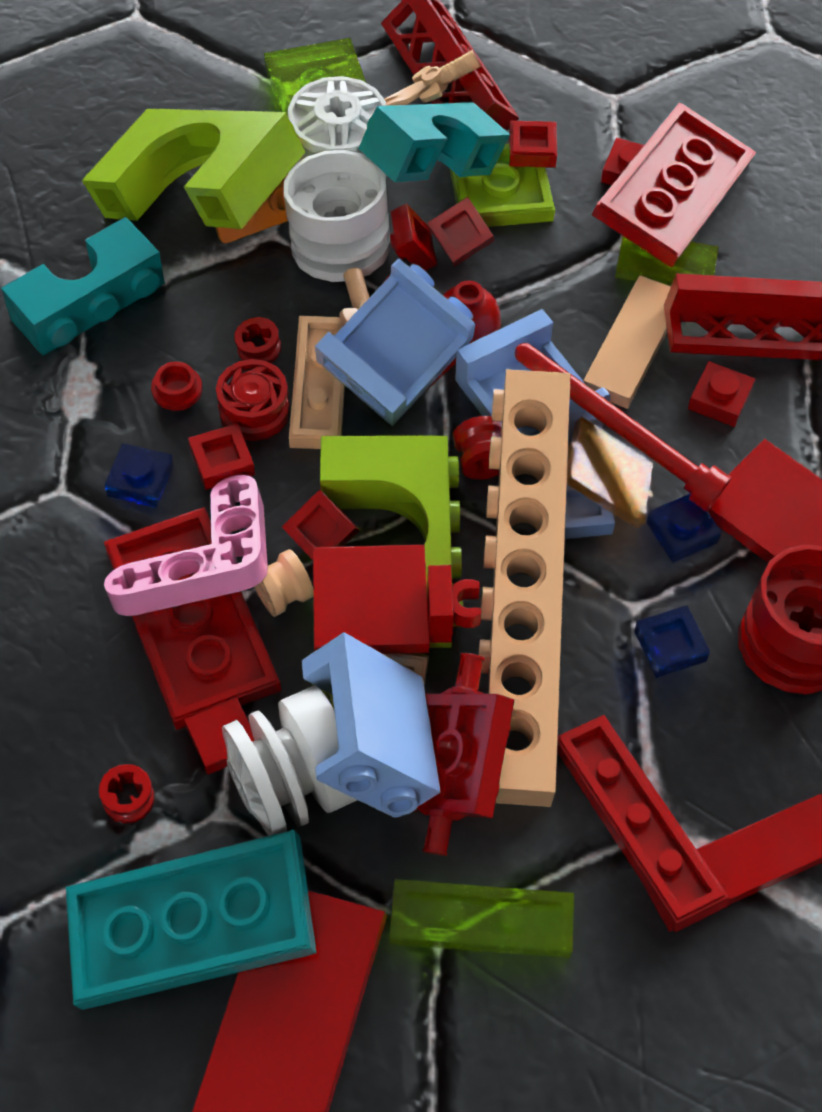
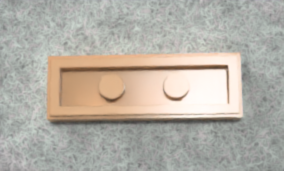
(631, 343)
(316, 392)

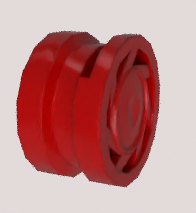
(253, 398)

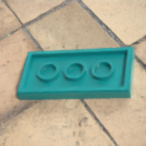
(189, 920)

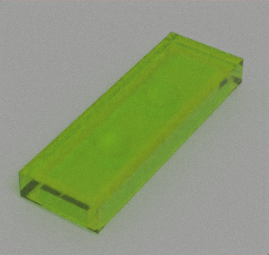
(482, 918)

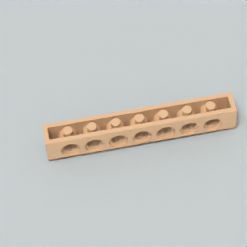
(539, 402)

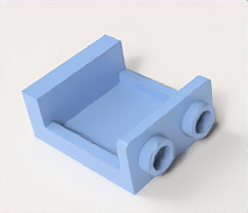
(397, 342)
(484, 363)
(380, 727)

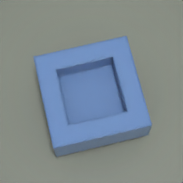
(585, 516)

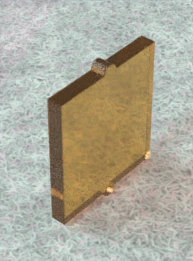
(609, 472)

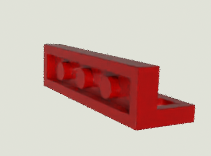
(449, 45)
(746, 301)

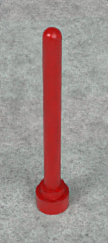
(701, 482)

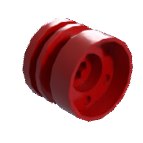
(784, 622)

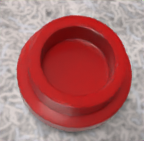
(176, 386)

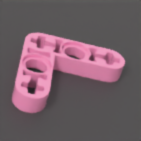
(152, 582)

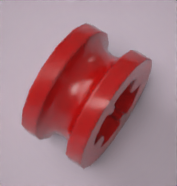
(261, 328)
(114, 780)

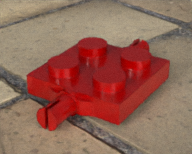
(469, 752)

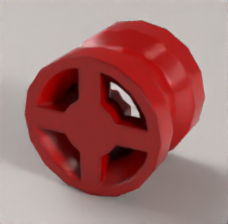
(473, 441)

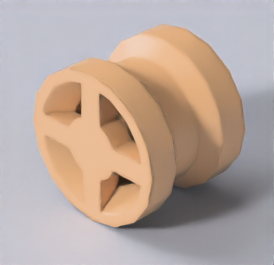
(284, 584)

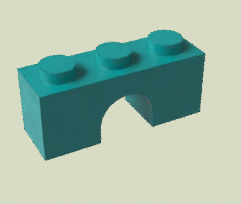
(411, 139)
(57, 309)

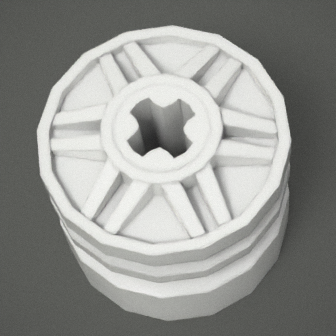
(333, 114)
(337, 214)
(282, 763)

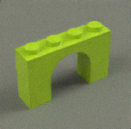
(239, 153)
(399, 476)

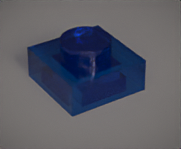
(139, 475)
(683, 528)
(672, 641)

